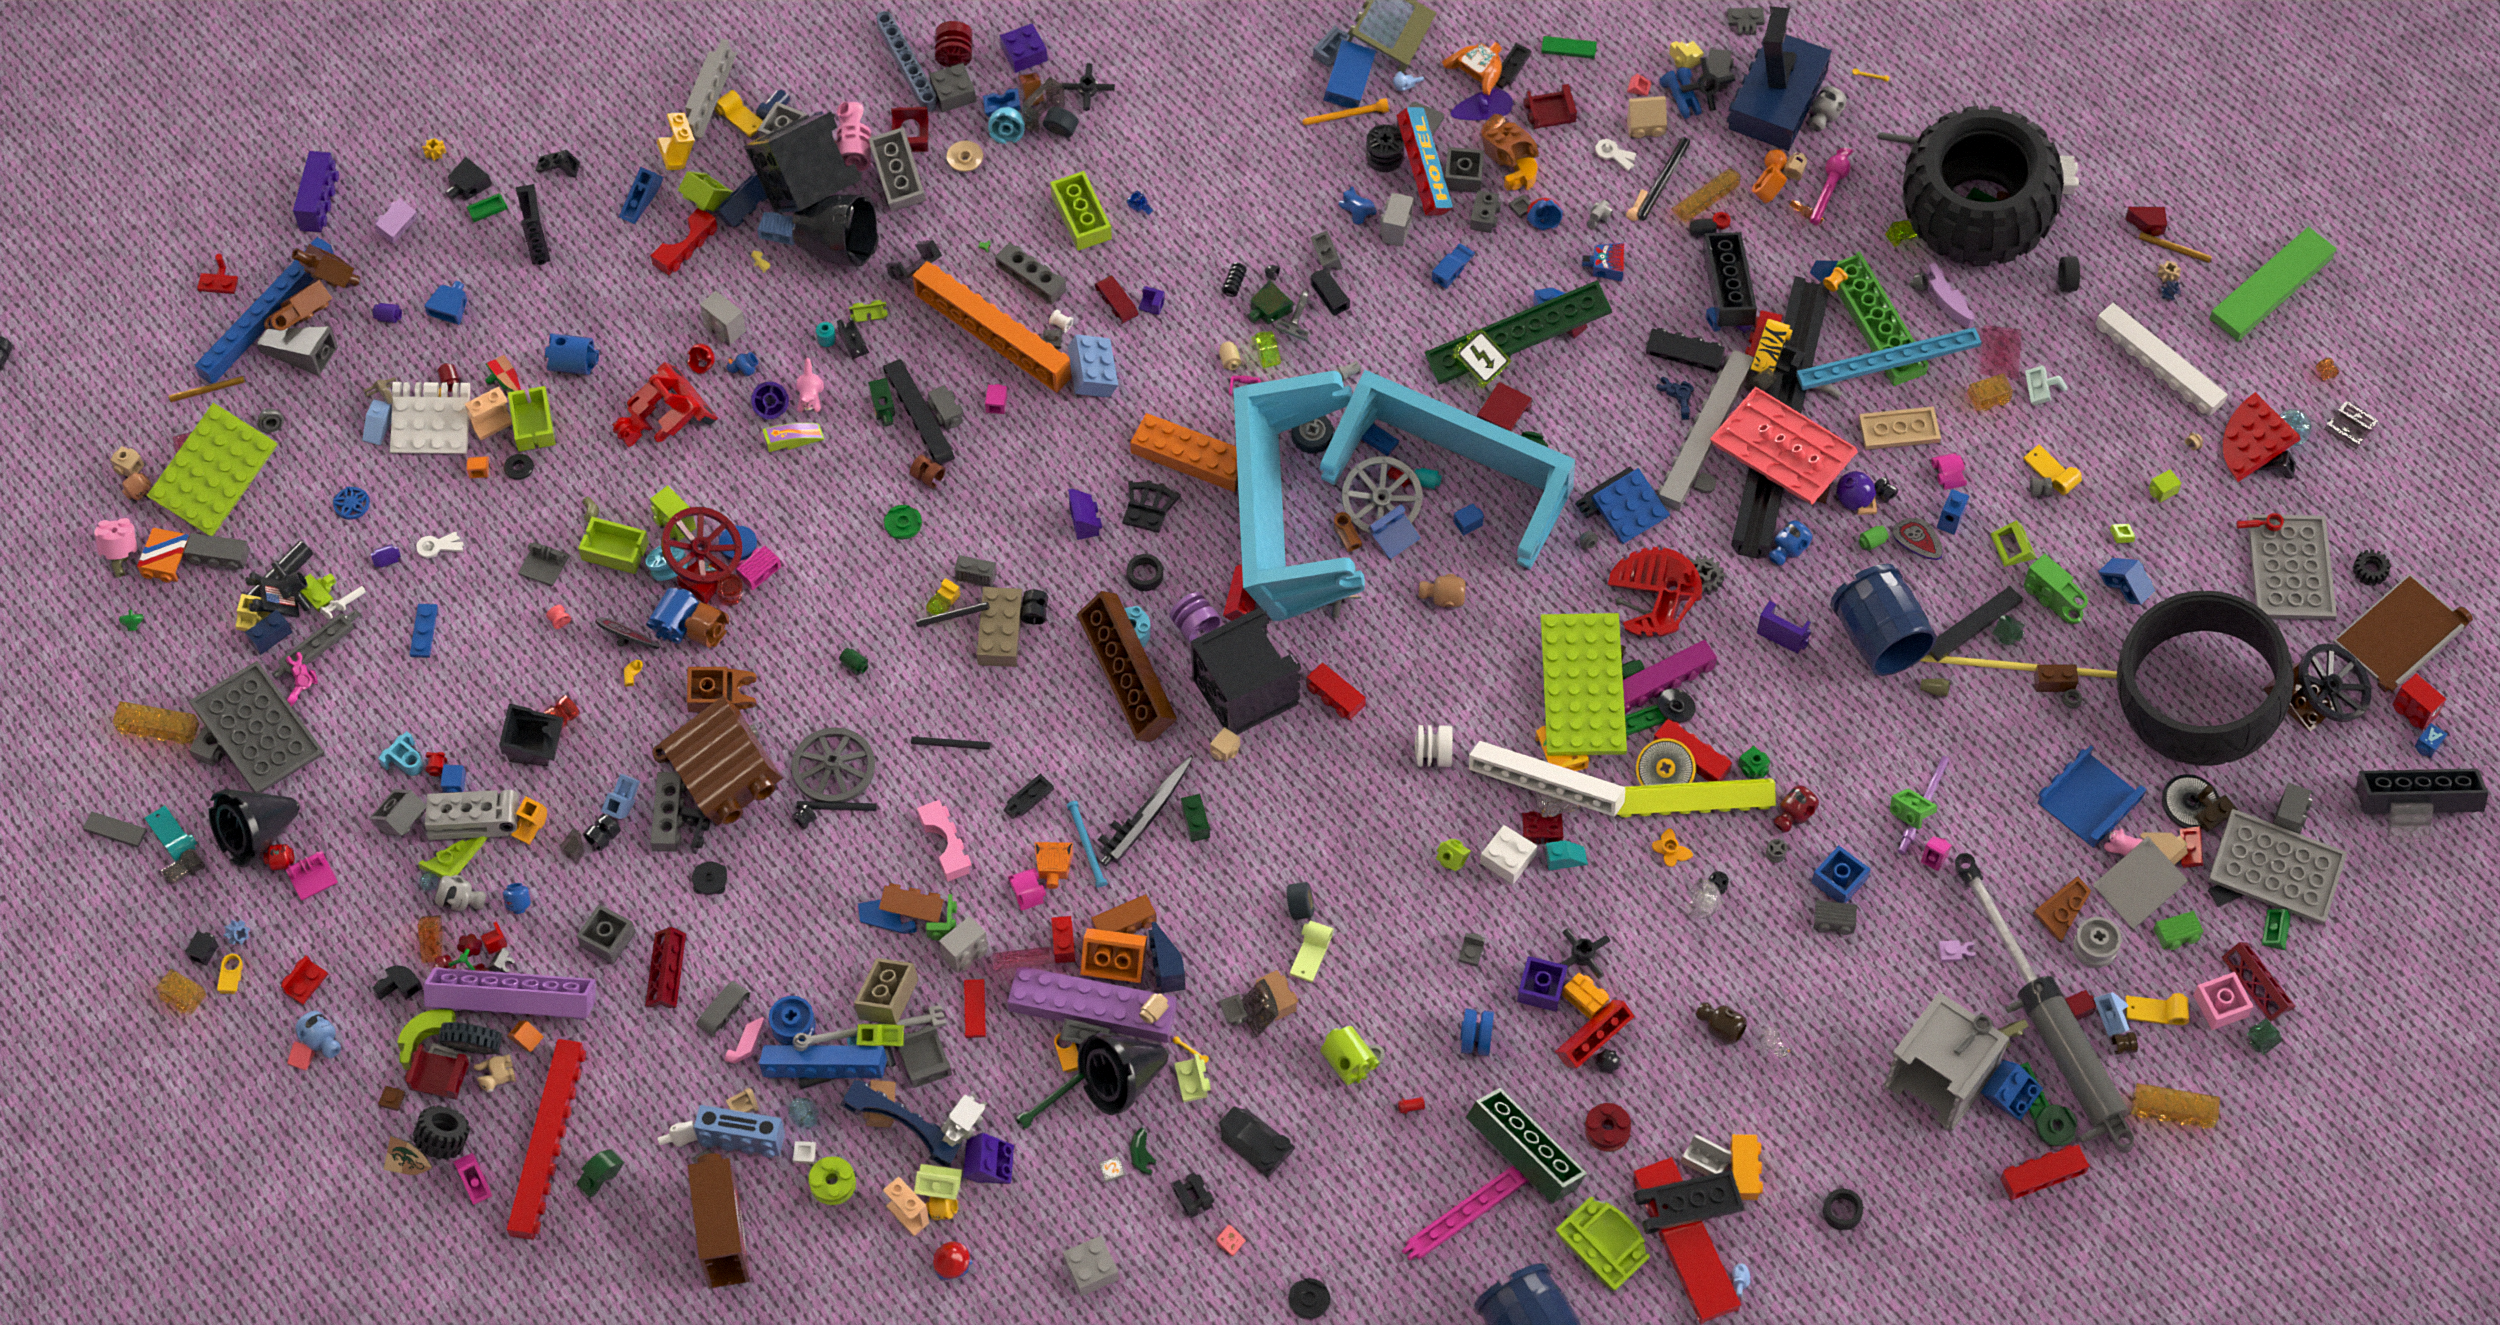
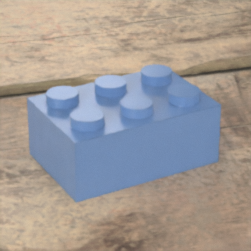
(1092, 366)

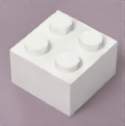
(1508, 854)

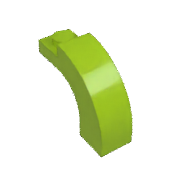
(420, 1028)

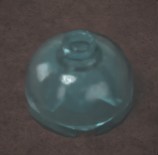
(2299, 422)

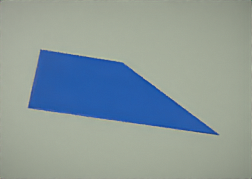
(1823, 269)

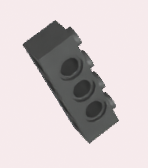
(1008, 261)
(204, 751)
(667, 783)

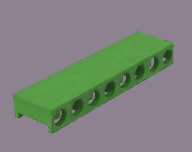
(2273, 283)
(1874, 318)

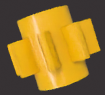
(434, 149)

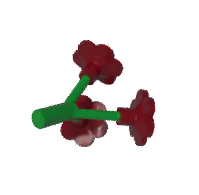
(469, 946)

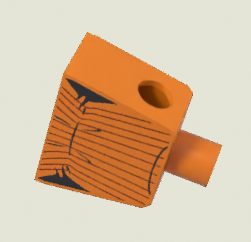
(1053, 861)

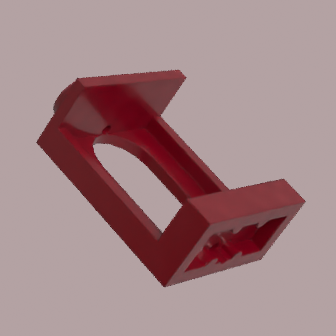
(919, 114)

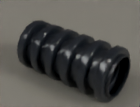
(1234, 279)

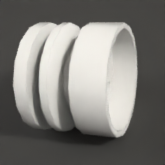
(1434, 746)

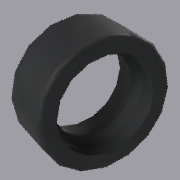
(2069, 273)
(1141, 585)
(1838, 1223)

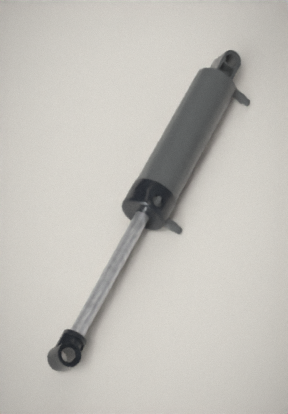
(2058, 1028)

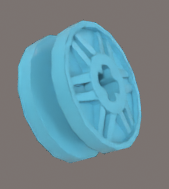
(659, 568)

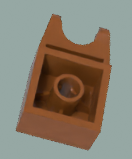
(1509, 144)
(300, 306)
(720, 682)

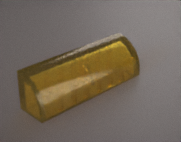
(1707, 195)

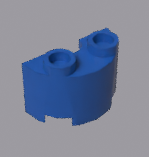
(994, 101)

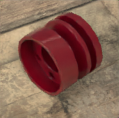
(953, 43)

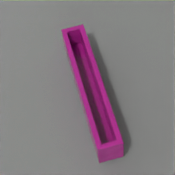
(1668, 674)

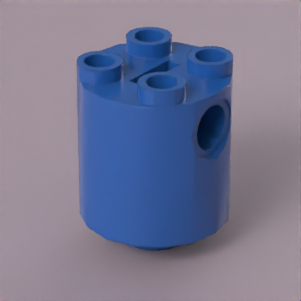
(571, 354)
(671, 614)

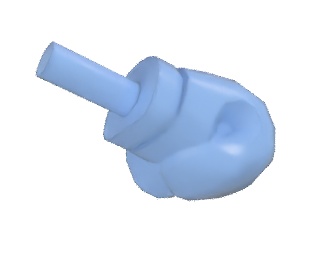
(1404, 82)
(1740, 1278)

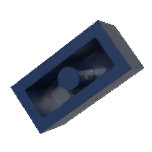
(268, 632)

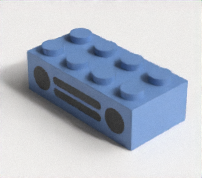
(739, 1131)

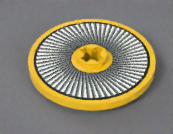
(1669, 752)

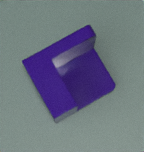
(1152, 300)

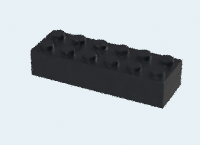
(1729, 279)
(2444, 788)

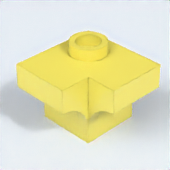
(1685, 54)
(246, 618)

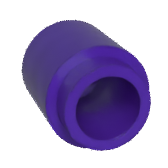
(387, 312)
(385, 556)

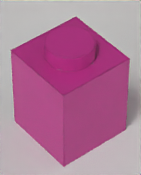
(996, 399)

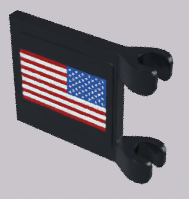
(271, 597)

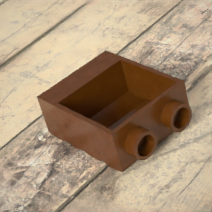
(721, 762)

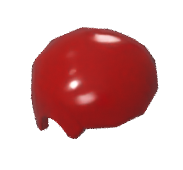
(700, 352)

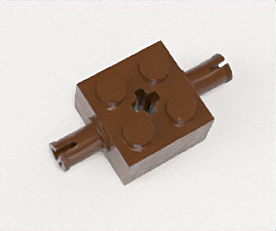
(326, 266)

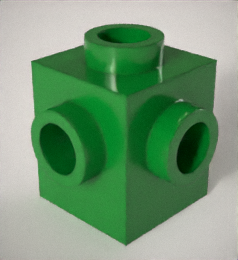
(1754, 763)

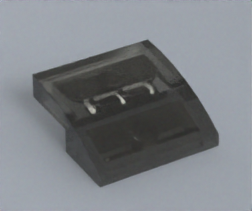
(2354, 419)
(1260, 1007)

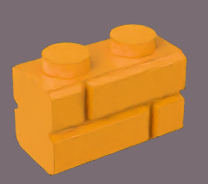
(1585, 995)

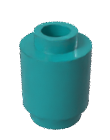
(825, 334)
(1428, 478)

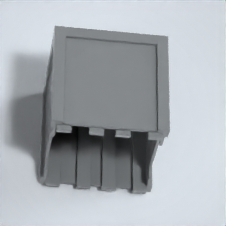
(1932, 1070)

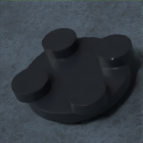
(709, 878)

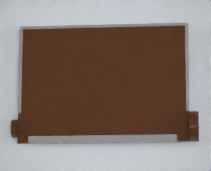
(2402, 632)

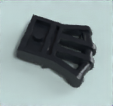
(1148, 516)

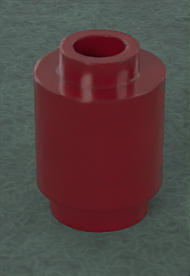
(448, 374)

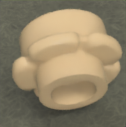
(2196, 439)

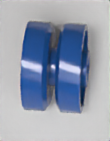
(789, 1017)
(1476, 1032)

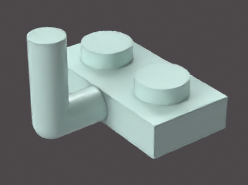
(2039, 385)

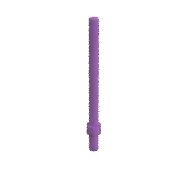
(1909, 835)

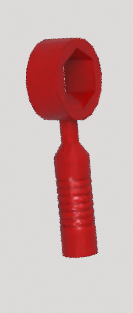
(2257, 523)

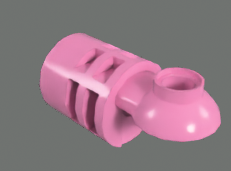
(853, 136)

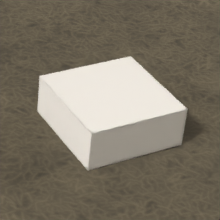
(804, 1152)

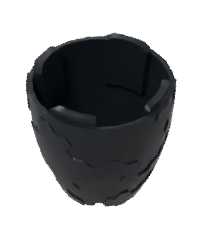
(838, 229)

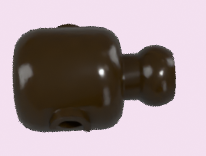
(1723, 1022)

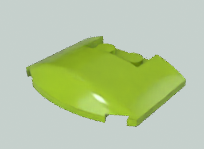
(1604, 1241)

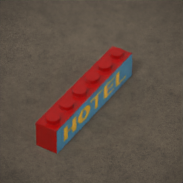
(1424, 161)

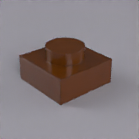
(391, 1098)

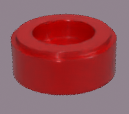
(1722, 220)

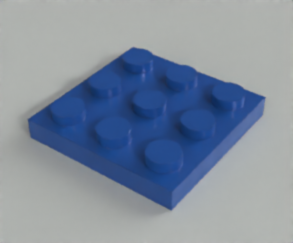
(1630, 506)

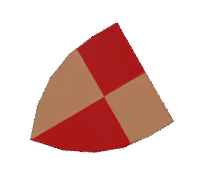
(503, 373)

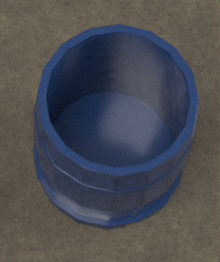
(1884, 619)
(1526, 1300)

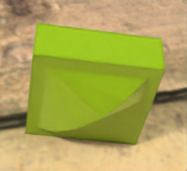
(2122, 533)

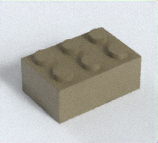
(886, 991)

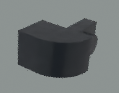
(397, 978)

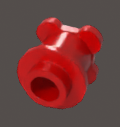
(435, 763)

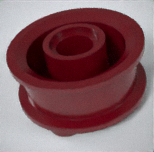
(1611, 1115)

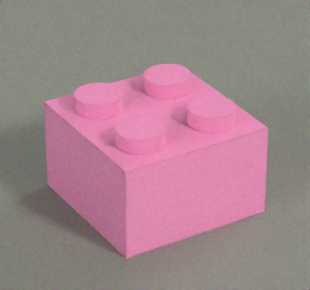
(2223, 1001)

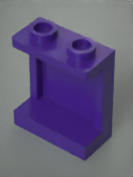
(1782, 631)

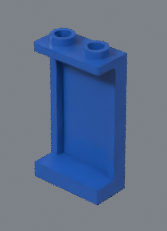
(1349, 75)

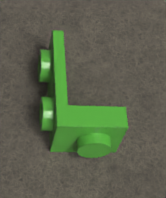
(937, 931)

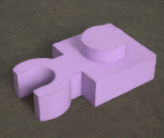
(1953, 951)

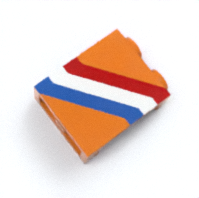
(162, 555)

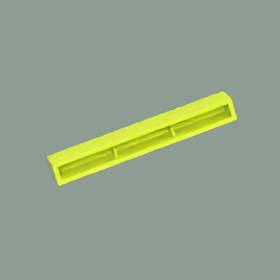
(1698, 796)

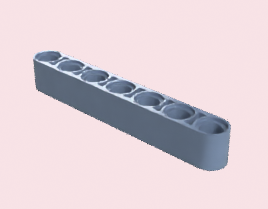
(906, 60)

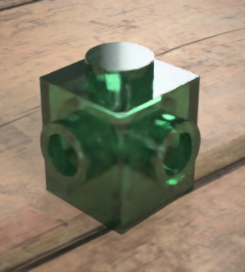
(2008, 630)
(2263, 1037)

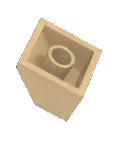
(1647, 117)

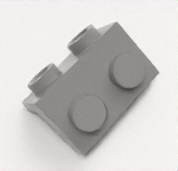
(1706, 1156)

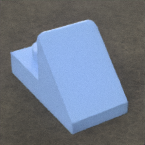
(2111, 1012)

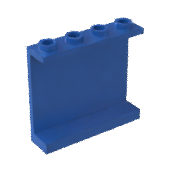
(2089, 797)

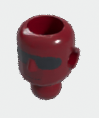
(1796, 807)

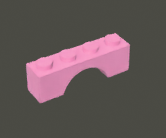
(935, 820)

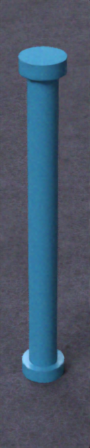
(1073, 807)

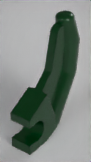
(1139, 1153)

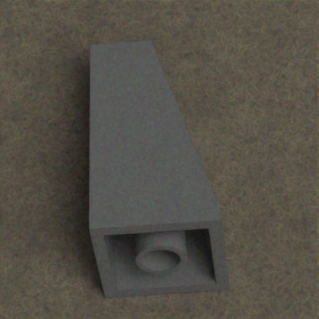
(302, 347)

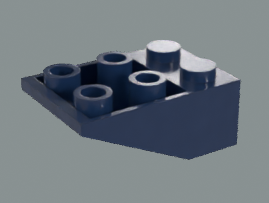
(1166, 961)

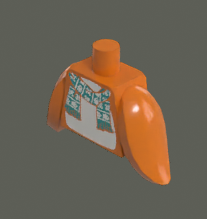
(1478, 62)

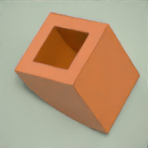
(478, 467)
(525, 1035)

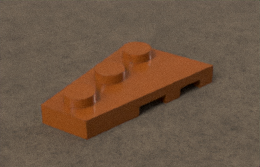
(2062, 908)

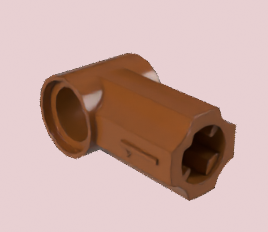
(1346, 532)

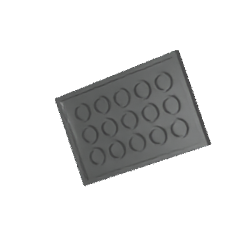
(256, 727)

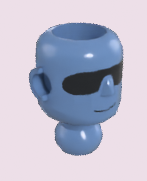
(318, 1033)

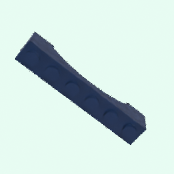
(864, 1099)

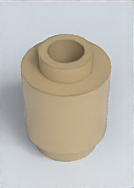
(1229, 356)
(1153, 1008)

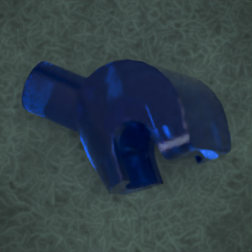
(1138, 202)

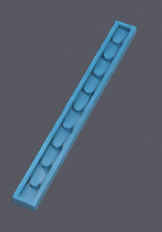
(1888, 358)

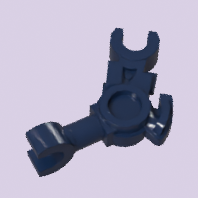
(1680, 392)

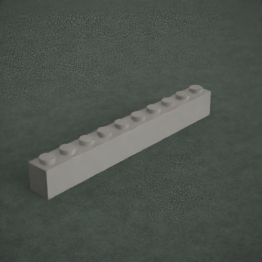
(1698, 444)

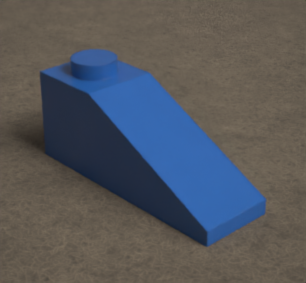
(641, 194)

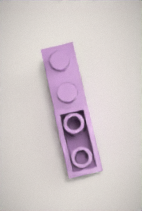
(1949, 301)

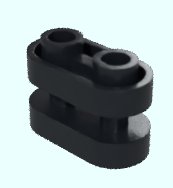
(1196, 1183)

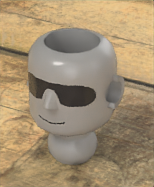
(1827, 107)
(457, 893)

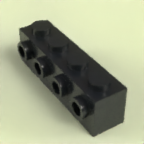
(1685, 350)

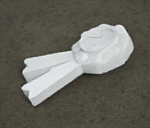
(1608, 150)
(430, 546)

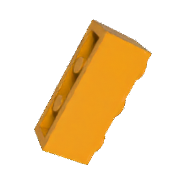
(1746, 1165)

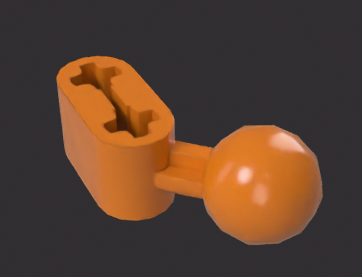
(1772, 178)

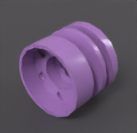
(1193, 615)

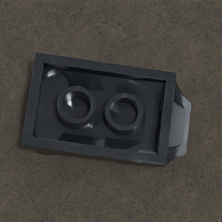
(1254, 1140)

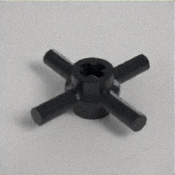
(1088, 86)

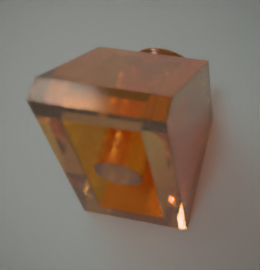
(430, 937)

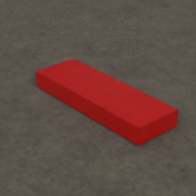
(974, 1008)

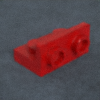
(303, 980)

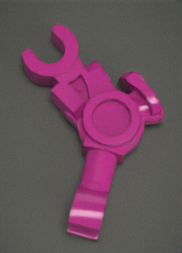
(302, 678)

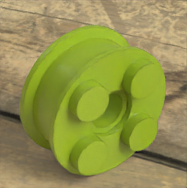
(830, 1168)

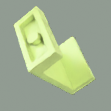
(938, 1181)

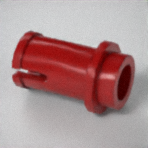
(1395, 474)
(1411, 1105)

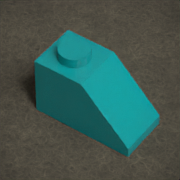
(1564, 855)

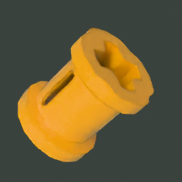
(1835, 279)

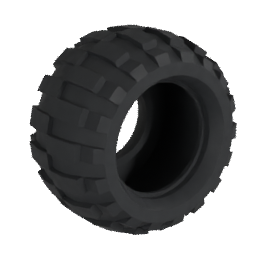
(1989, 148)

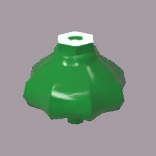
(131, 620)

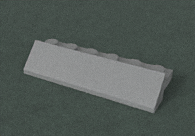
(708, 87)

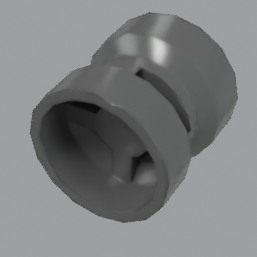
(2041, 487)

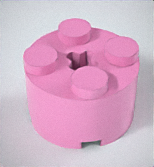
(115, 538)

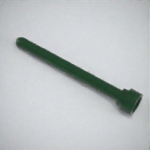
(1027, 1117)

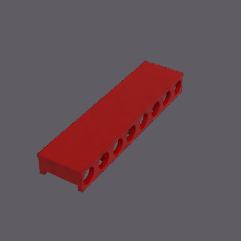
(1691, 1252)

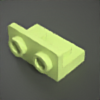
(1191, 1079)

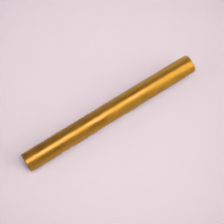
(2175, 247)
(207, 388)

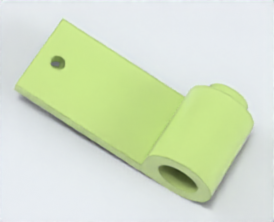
(1312, 950)

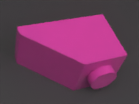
(1936, 852)
(473, 1178)

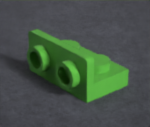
(1911, 807)

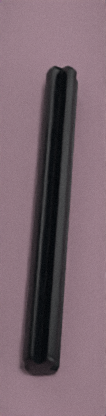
(1663, 178)

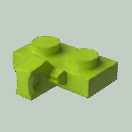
(318, 590)

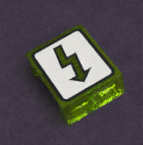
(1481, 357)

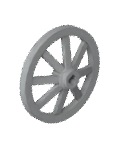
(1381, 490)

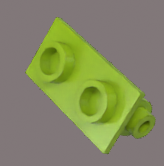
(875, 309)

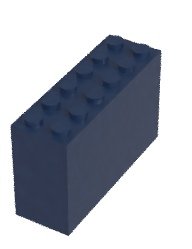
(1778, 113)

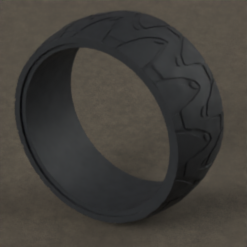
(2214, 613)

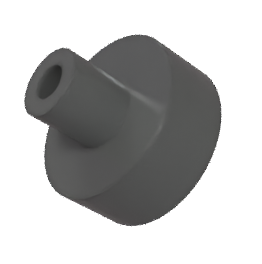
(1920, 281)

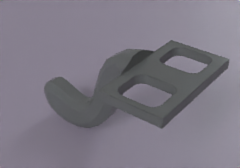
(1293, 324)

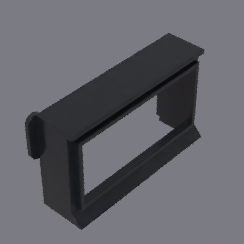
(1778, 62)

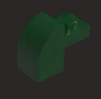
(598, 1169)

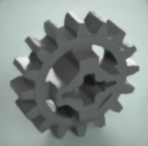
(1708, 571)

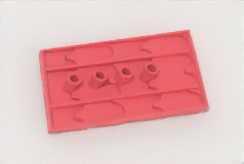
(1783, 445)

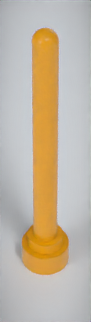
(1380, 106)

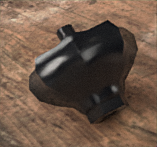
(1607, 1061)

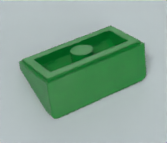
(2276, 928)

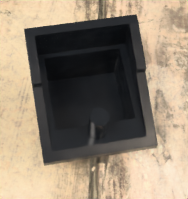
(530, 736)

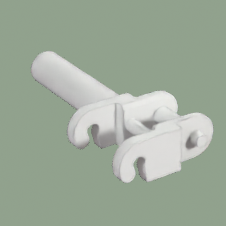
(340, 604)

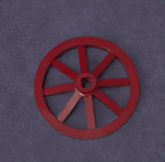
(703, 542)

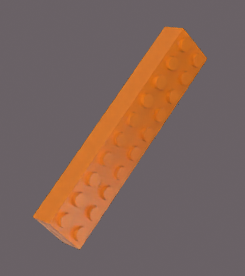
(992, 326)

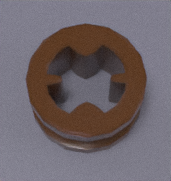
(663, 758)

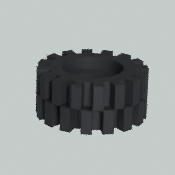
(2371, 577)

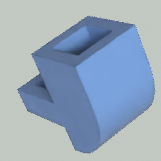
(622, 799)

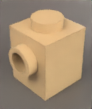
(1225, 745)

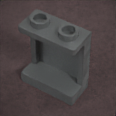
(924, 1056)

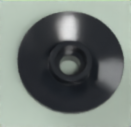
(1676, 699)

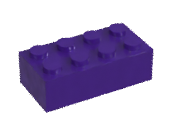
(315, 191)

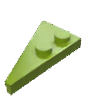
(454, 858)

